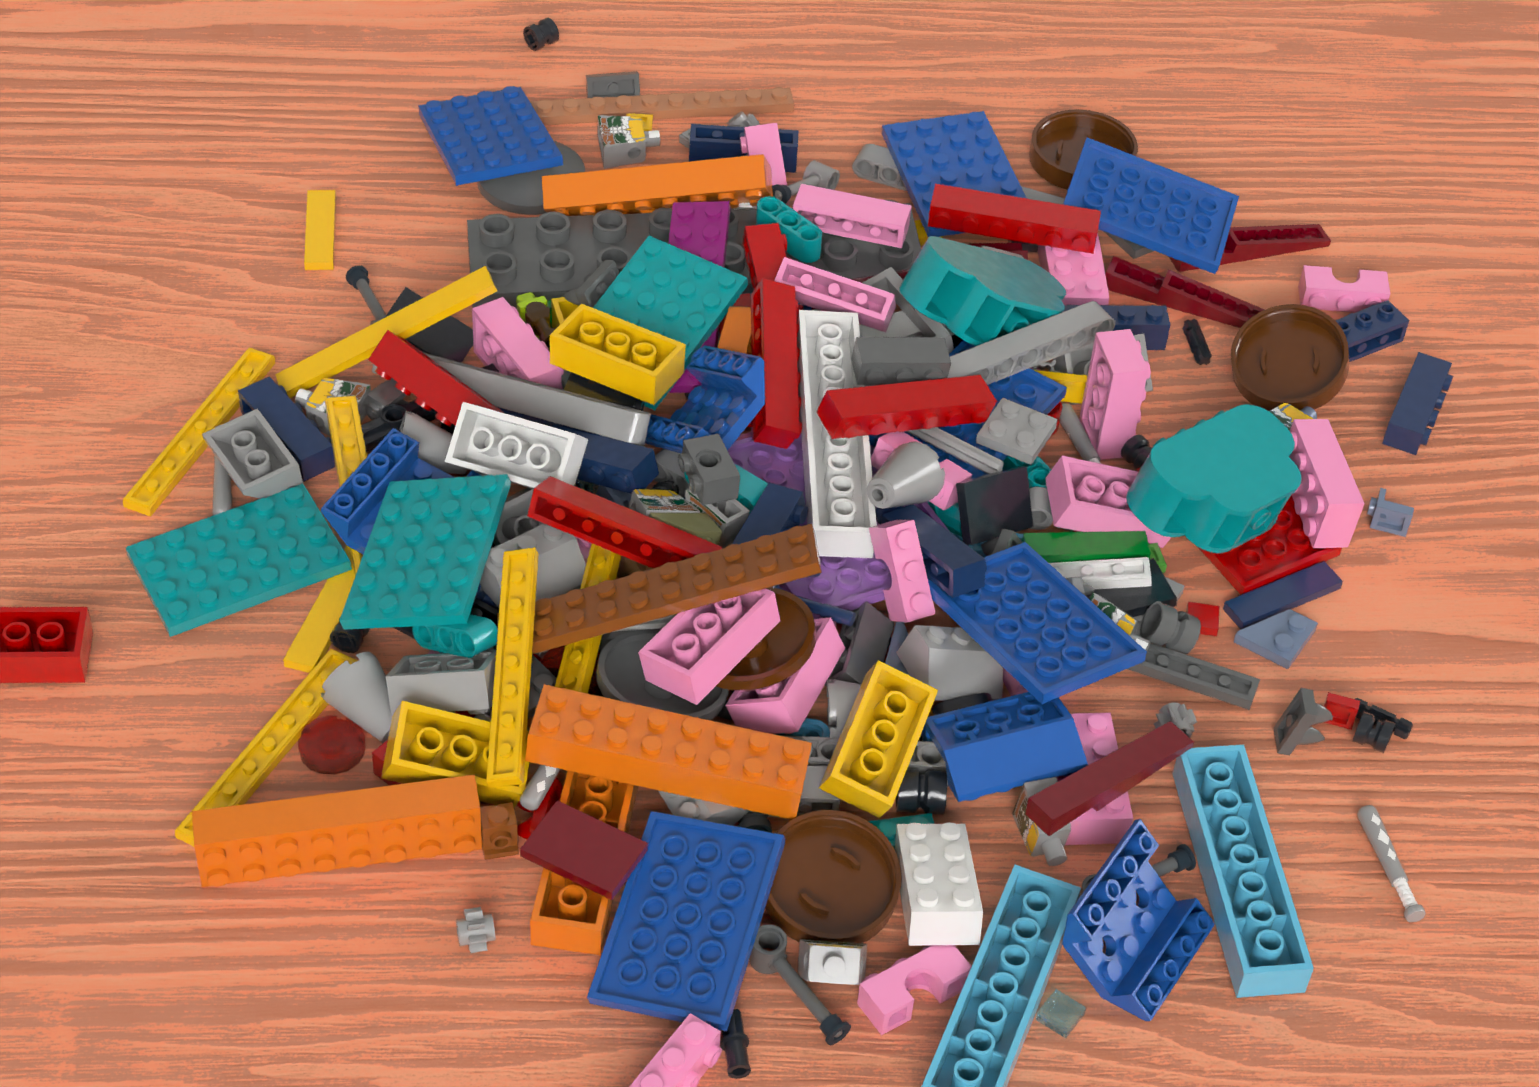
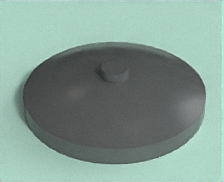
(523, 191)
(622, 679)

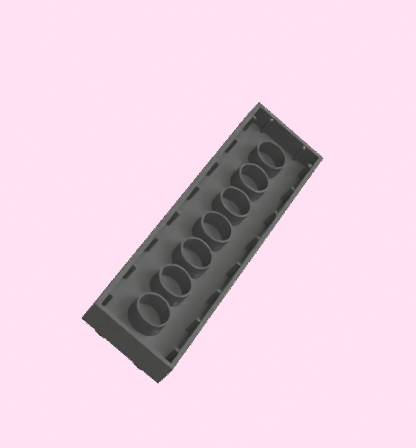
(559, 250)

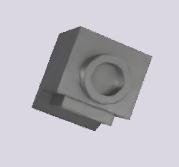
(381, 396)

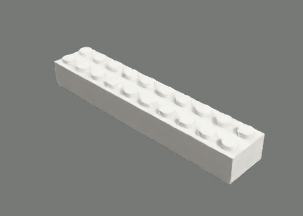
(833, 468)

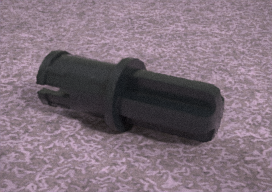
(735, 1047)

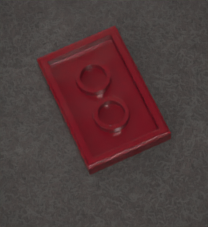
(584, 850)

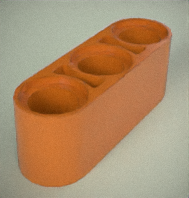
(737, 330)

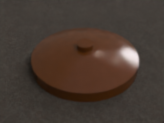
(780, 651)

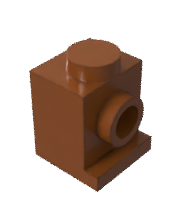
(499, 831)

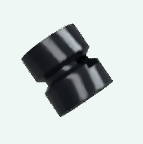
(923, 792)

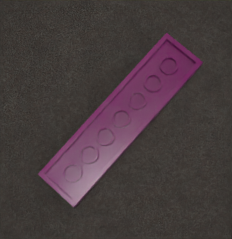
(702, 231)

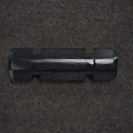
(1197, 342)
(1402, 727)

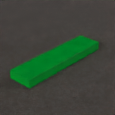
(1088, 545)

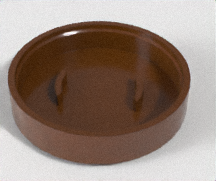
(1061, 136)
(1290, 357)
(834, 878)

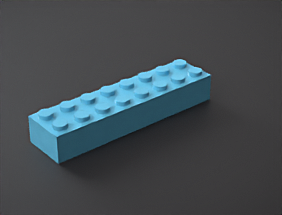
(1242, 872)
(1004, 983)

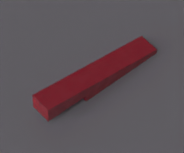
(1266, 241)
(1178, 293)
(1106, 778)

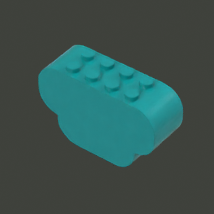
(979, 290)
(1217, 479)

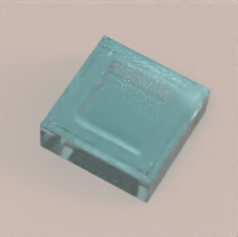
(1060, 1013)

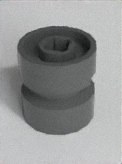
(1167, 626)

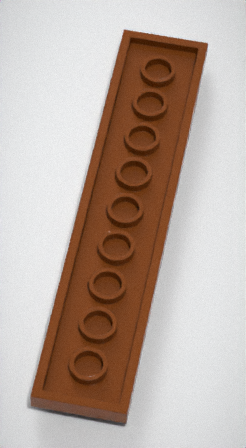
(675, 587)

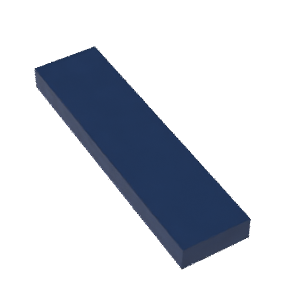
(1282, 595)

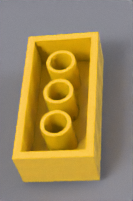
(617, 354)
(878, 739)
(442, 745)

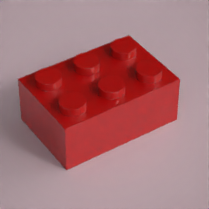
(44, 644)

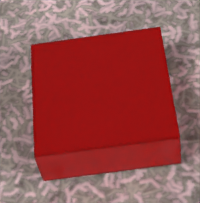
(1207, 615)
(1342, 709)

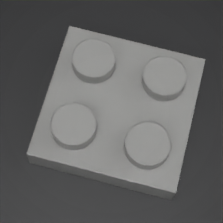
(1016, 431)

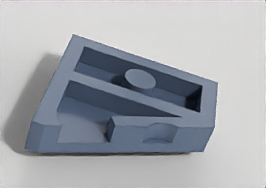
(1278, 637)

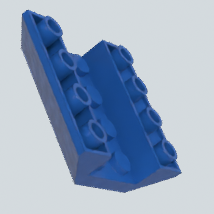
(722, 405)
(358, 500)
(1005, 744)
(1144, 943)

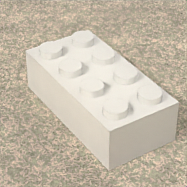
(514, 446)
(938, 885)

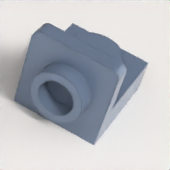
(1389, 516)

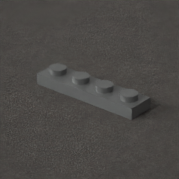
(1198, 676)

